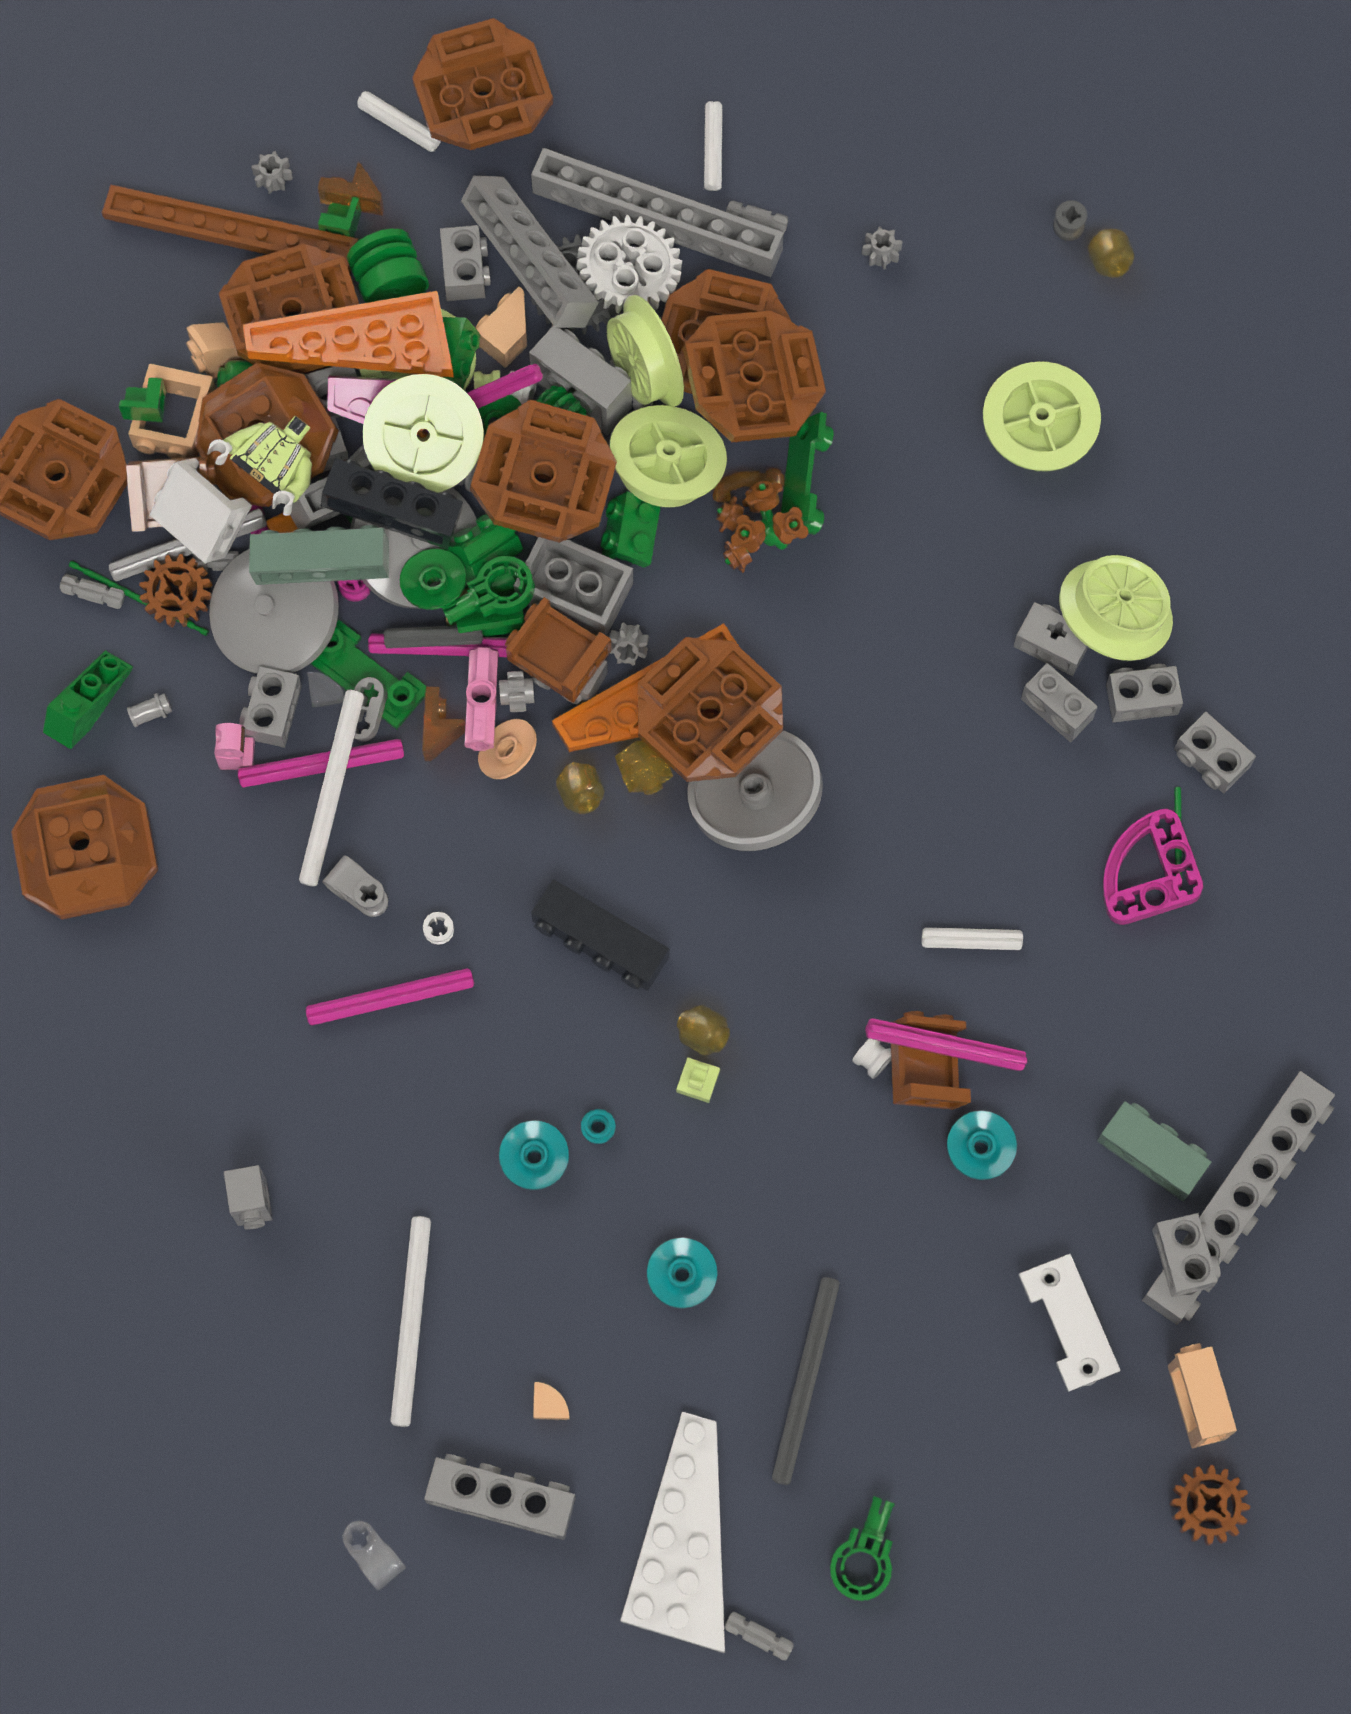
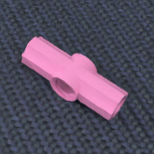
(481, 716)

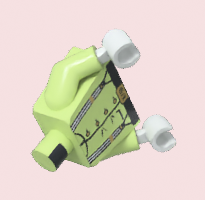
(271, 458)

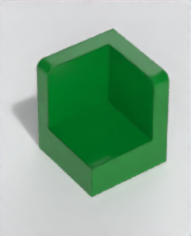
(341, 218)
(144, 403)

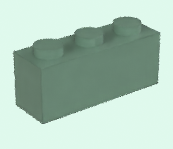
(1154, 1150)

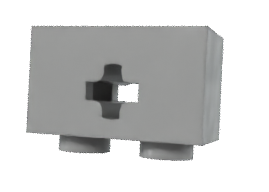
(1036, 640)

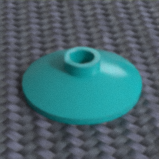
(987, 1129)
(530, 1138)
(678, 1255)

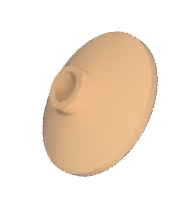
(512, 749)

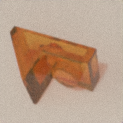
(341, 192)
(438, 732)

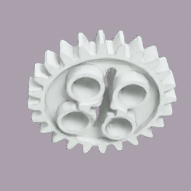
(629, 262)

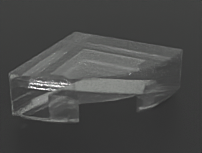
(324, 690)

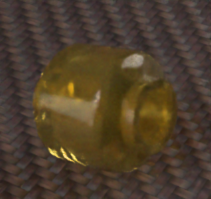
(1111, 253)
(580, 788)
(703, 1030)

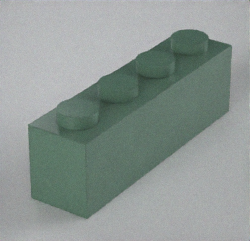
(319, 555)

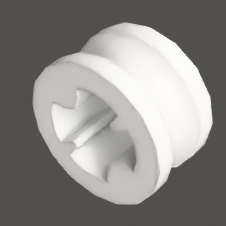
(428, 931)

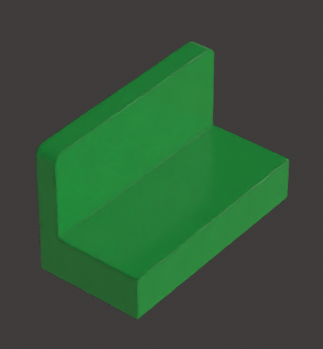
(491, 625)

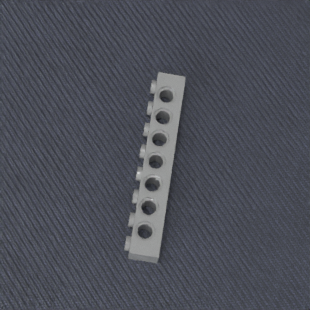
(685, 220)
(1301, 1094)

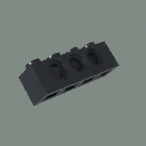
(400, 518)

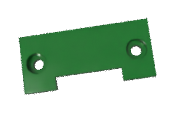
(811, 437)
(349, 665)

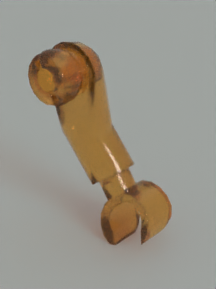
(744, 479)

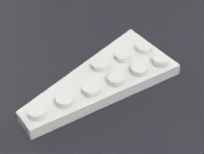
(680, 1562)

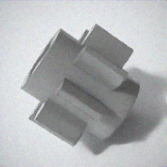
(272, 172)
(882, 247)
(628, 644)
(516, 691)

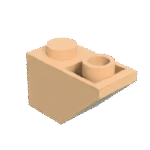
(504, 331)
(211, 347)

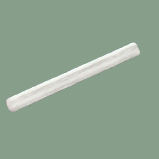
(331, 788)
(410, 1321)

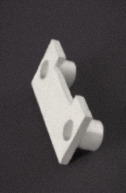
(1073, 1321)

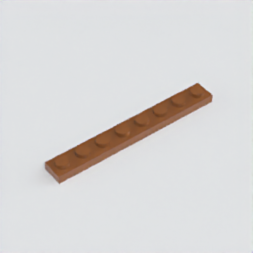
(216, 224)

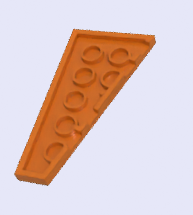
(378, 335)
(614, 712)

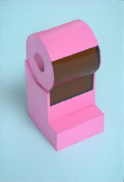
(232, 747)

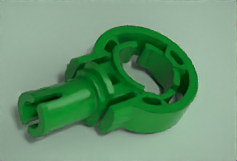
(480, 594)
(875, 1529)

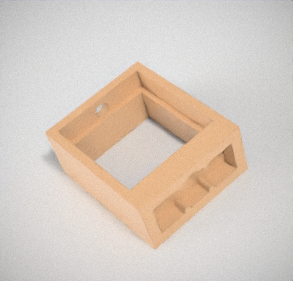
(182, 384)
(1201, 1396)

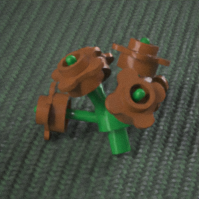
(750, 534)

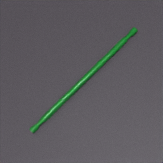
(127, 592)

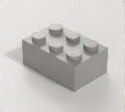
(583, 371)
(578, 583)

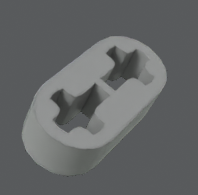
(374, 710)

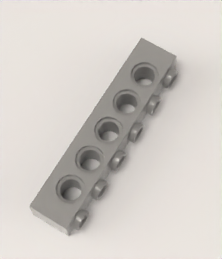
(529, 252)

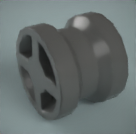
(1065, 227)

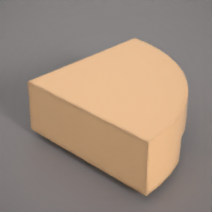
(549, 1403)

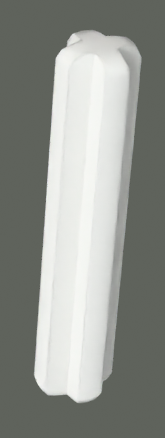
(397, 120)
(713, 146)
(972, 938)

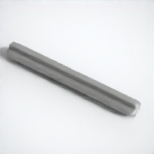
(144, 560)

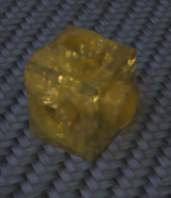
(642, 768)

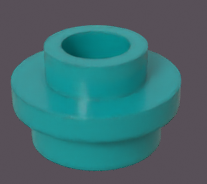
(602, 1116)

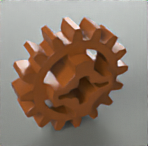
(165, 597)
(1198, 1493)

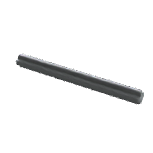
(805, 1381)

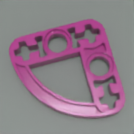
(1167, 885)

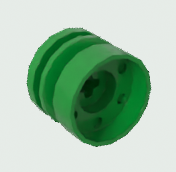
(387, 266)

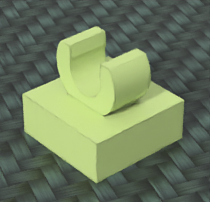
(698, 1080)

